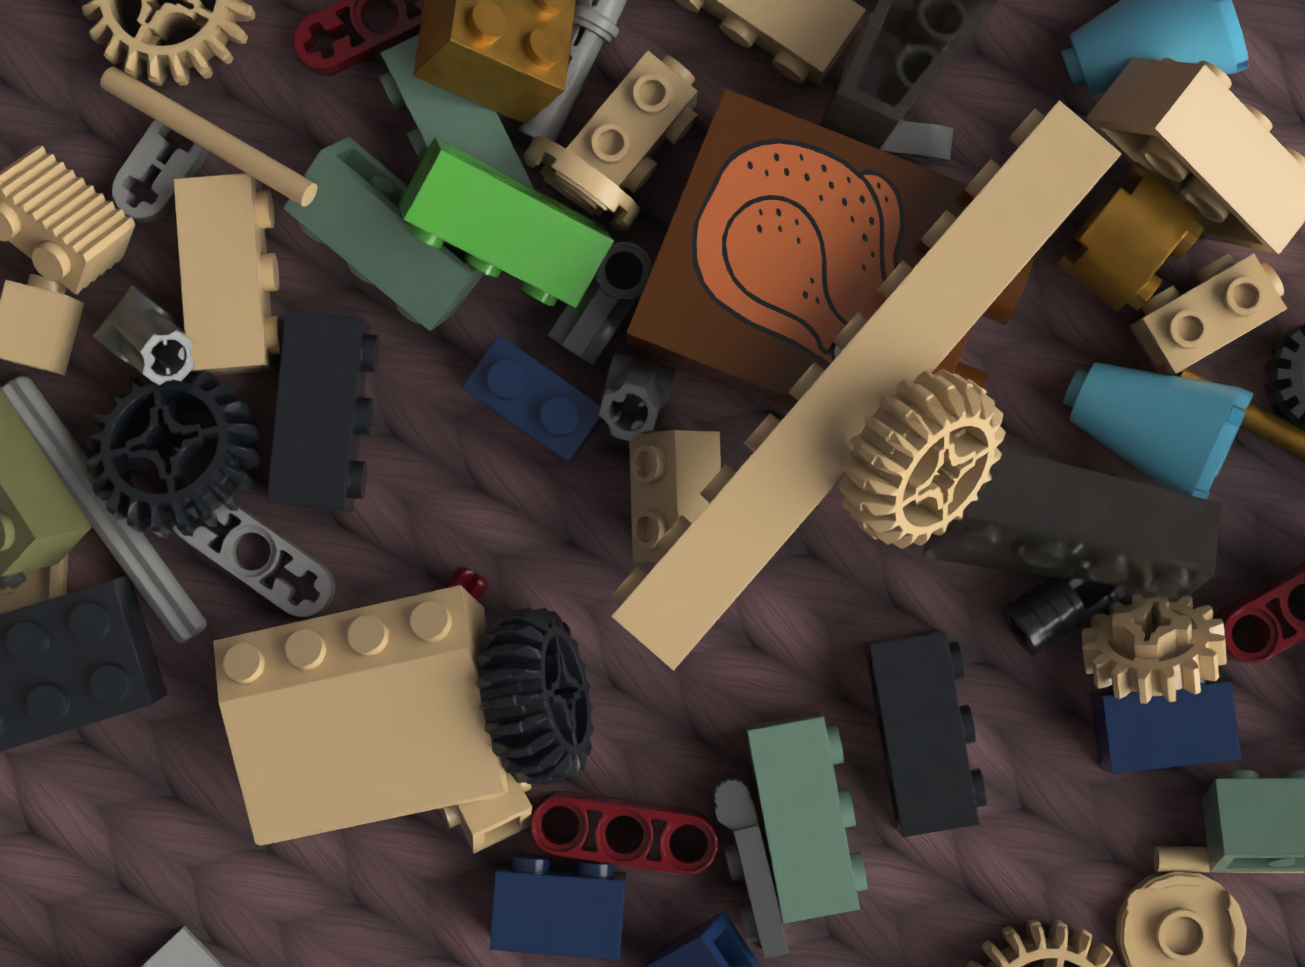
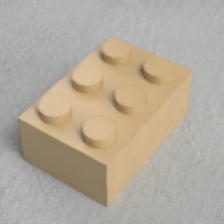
(1206, 148)

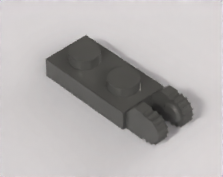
(749, 862)

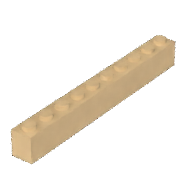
(910, 332)

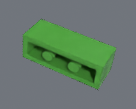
(503, 225)

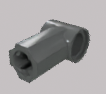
(601, 309)
(146, 338)
(635, 395)

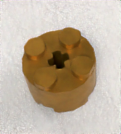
(1131, 239)

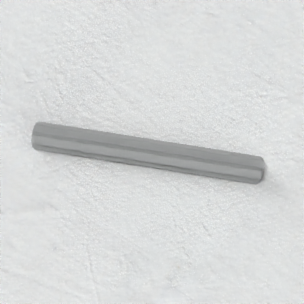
(127, 546)

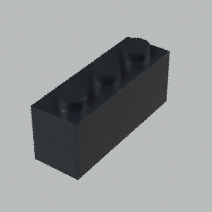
(322, 411)
(925, 732)

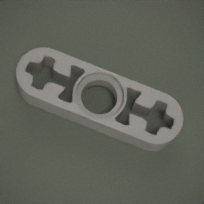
(282, 591)

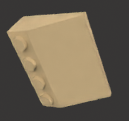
(358, 715)

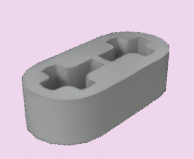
(920, 142)
(142, 166)

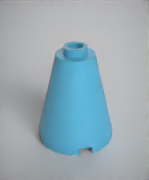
(1154, 30)
(1159, 422)

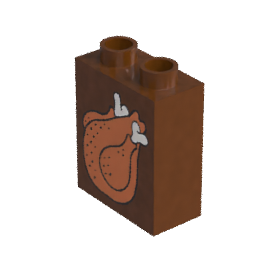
(784, 246)

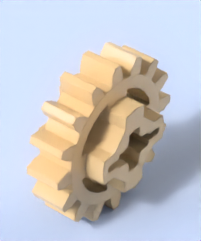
(1154, 647)

